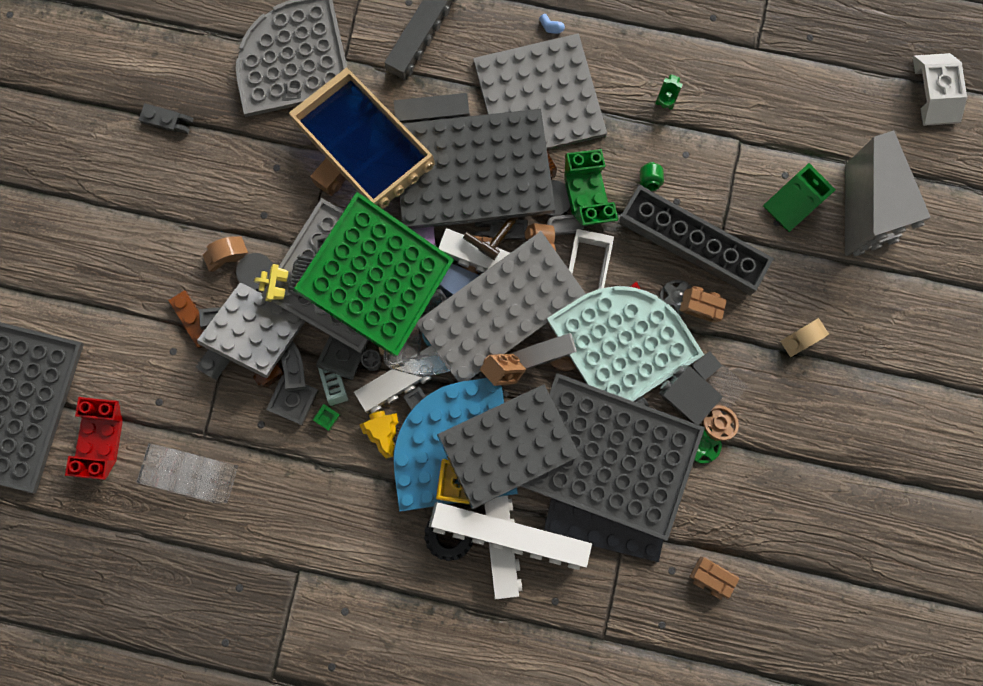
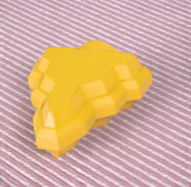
(381, 430)

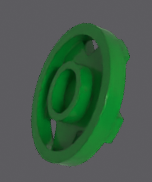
(706, 448)

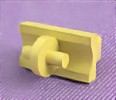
(273, 292)

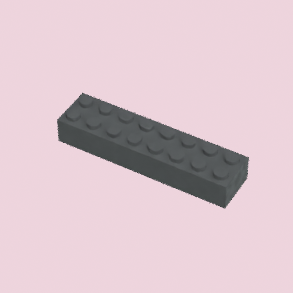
(695, 240)

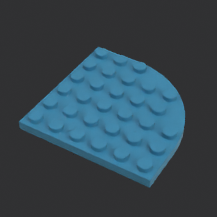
(418, 448)

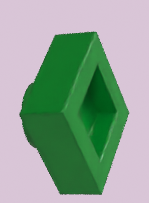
(326, 417)

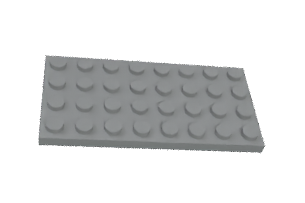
(500, 307)

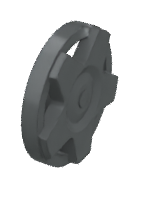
(674, 294)

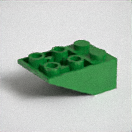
(799, 197)

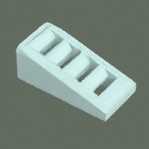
(335, 395)

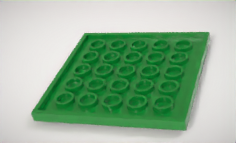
(374, 274)

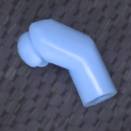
(551, 26)

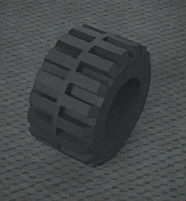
(442, 551)

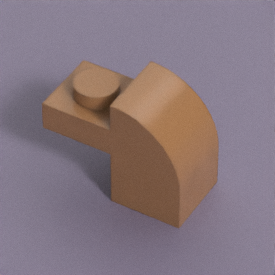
(224, 250)

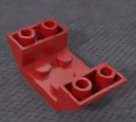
(97, 438)

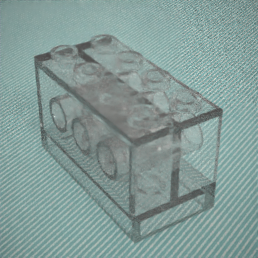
(187, 473)

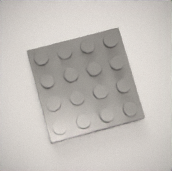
(251, 331)

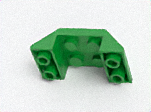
(587, 189)

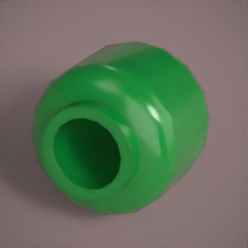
(651, 176)

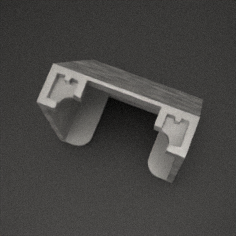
(880, 196)

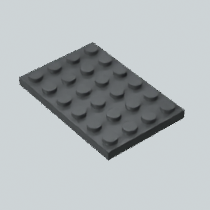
(507, 446)

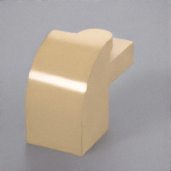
(804, 337)

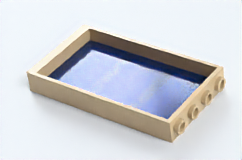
(362, 138)

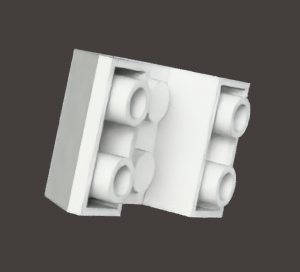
(943, 88)

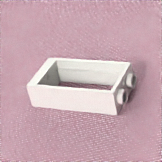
(593, 239)

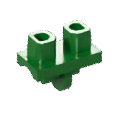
(669, 92)

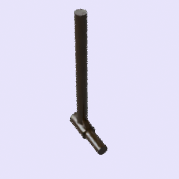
(487, 248)

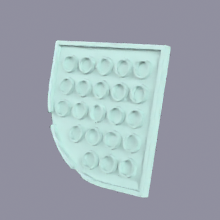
(625, 339)

